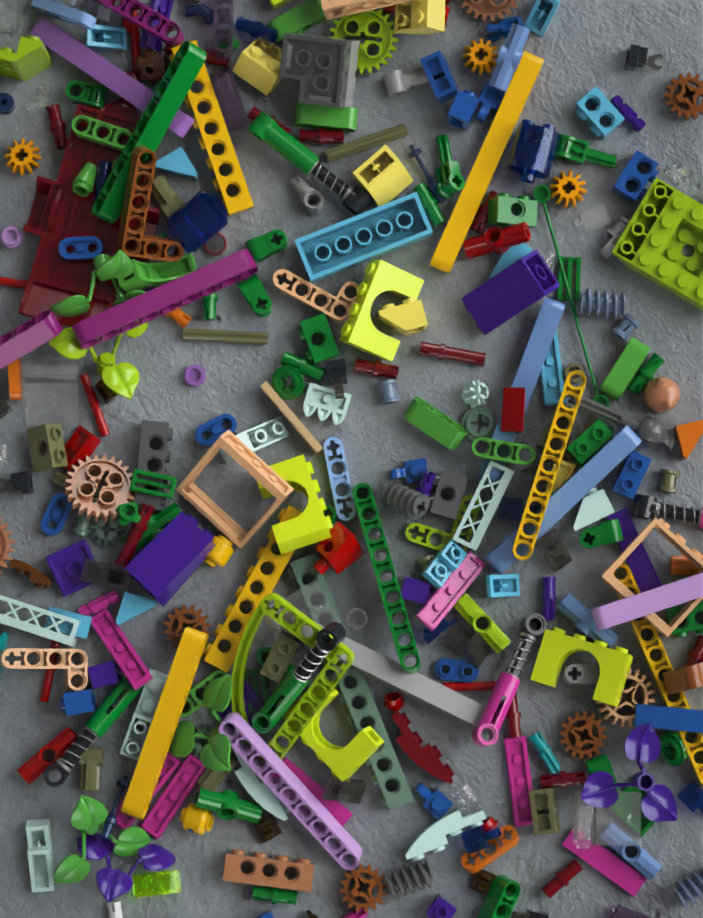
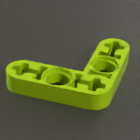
(445, 536)

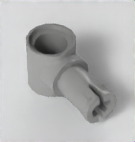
(399, 82)
(307, 195)

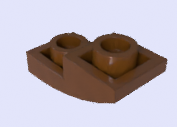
(38, 577)

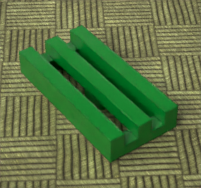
(569, 278)
(172, 487)
(255, 685)

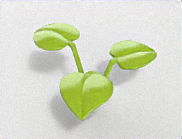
(120, 378)

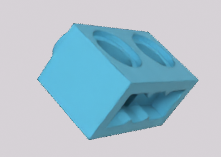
(604, 109)

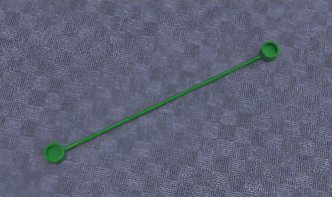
(542, 195)

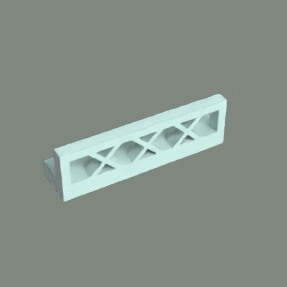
(491, 508)
(37, 629)

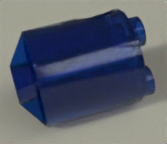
(533, 158)
(198, 221)

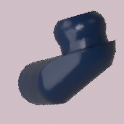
(201, 10)

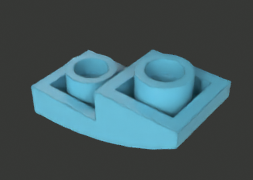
(510, 256)
(444, 563)
(66, 627)

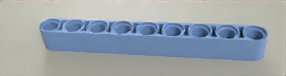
(528, 373)
(568, 494)

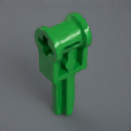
(578, 151)
(449, 171)

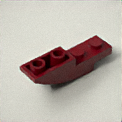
(426, 756)

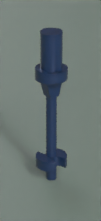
(432, 185)
(111, 818)

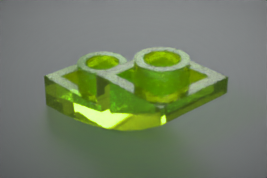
(156, 883)

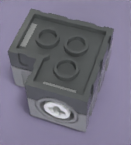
(323, 67)

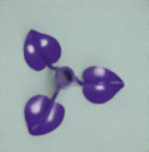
(658, 803)
(116, 882)

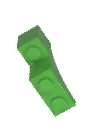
(157, 273)

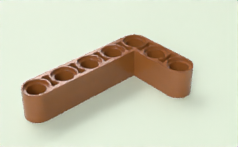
(140, 211)
(684, 678)

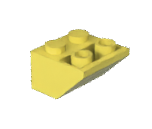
(420, 17)
(260, 65)
(382, 176)
(404, 318)

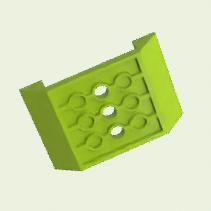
(27, 62)

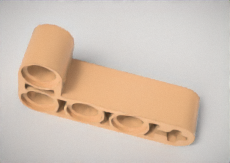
(314, 292)
(43, 663)

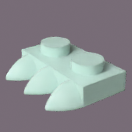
(326, 402)

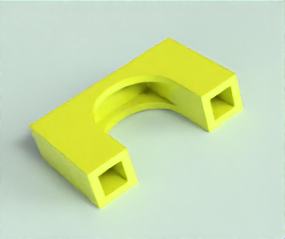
(359, 328)
(311, 524)
(558, 647)
(340, 759)

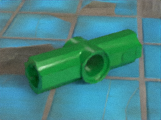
(156, 525)
(227, 805)

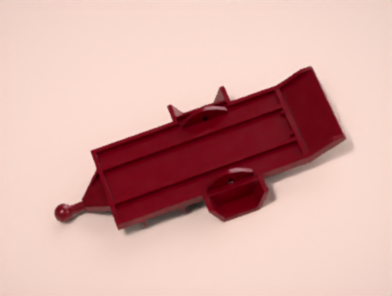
(51, 275)

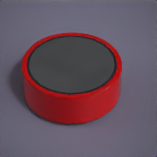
(216, 245)

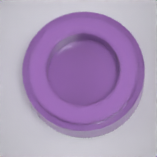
(194, 375)

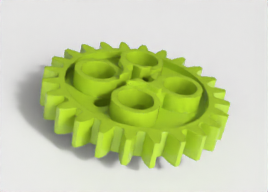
(365, 21)

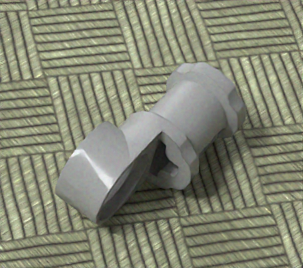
(615, 234)

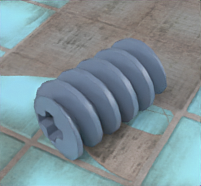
(602, 303)
(690, 889)

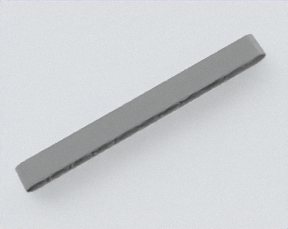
(413, 684)

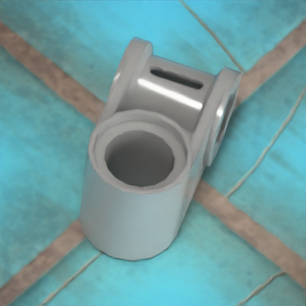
(587, 673)

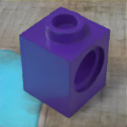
(416, 590)
(105, 674)
(440, 908)

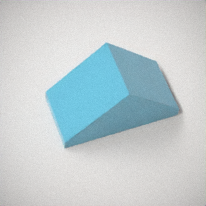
(541, 15)
(106, 38)
(177, 164)
(502, 585)
(133, 606)

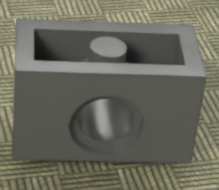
(456, 484)

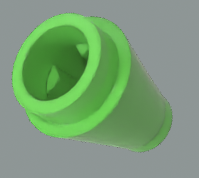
(84, 181)

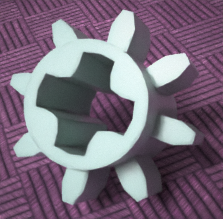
(475, 393)

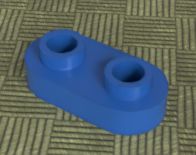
(81, 247)
(215, 428)
(55, 513)
(456, 670)

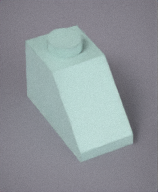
(592, 508)

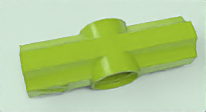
(492, 633)

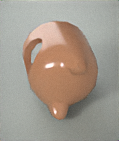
(661, 395)

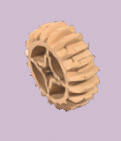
(632, 690)

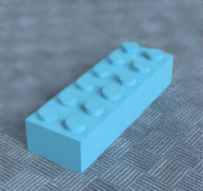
(363, 237)

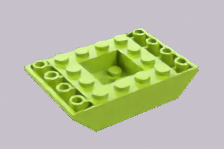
(656, 238)

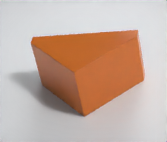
(687, 437)

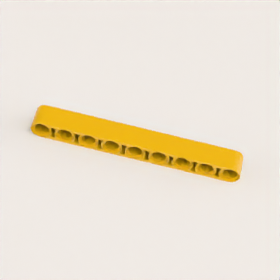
(549, 454)
(164, 723)

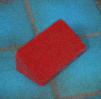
(513, 409)
(79, 446)

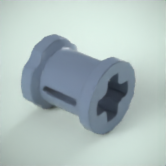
(625, 327)
(388, 392)

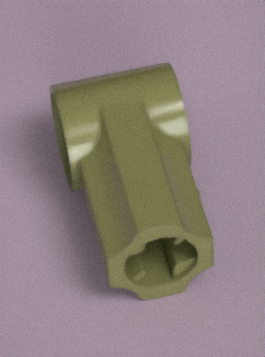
(168, 199)
(90, 768)
(212, 779)

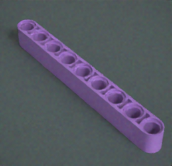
(103, 71)

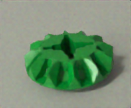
(279, 383)
(672, 756)

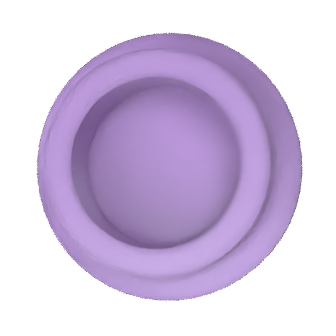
(11, 237)

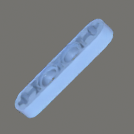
(64, 13)
(342, 478)

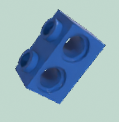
(440, 76)
(462, 109)
(632, 175)
(631, 475)
(78, 702)

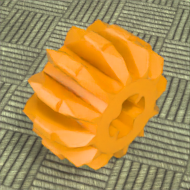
(472, 53)
(17, 151)
(574, 194)

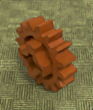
(684, 87)
(200, 620)
(577, 744)
(372, 883)

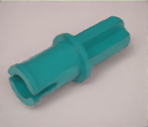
(544, 752)

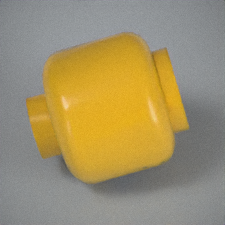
(220, 553)
(196, 819)

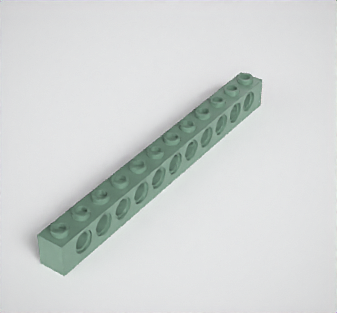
(402, 794)

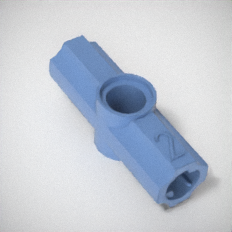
(509, 57)
(584, 621)
(641, 861)

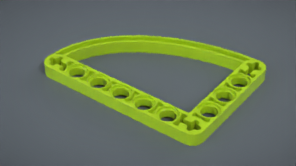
(309, 697)

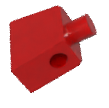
(337, 551)

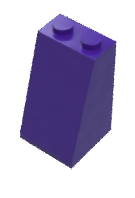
(510, 292)
(171, 557)

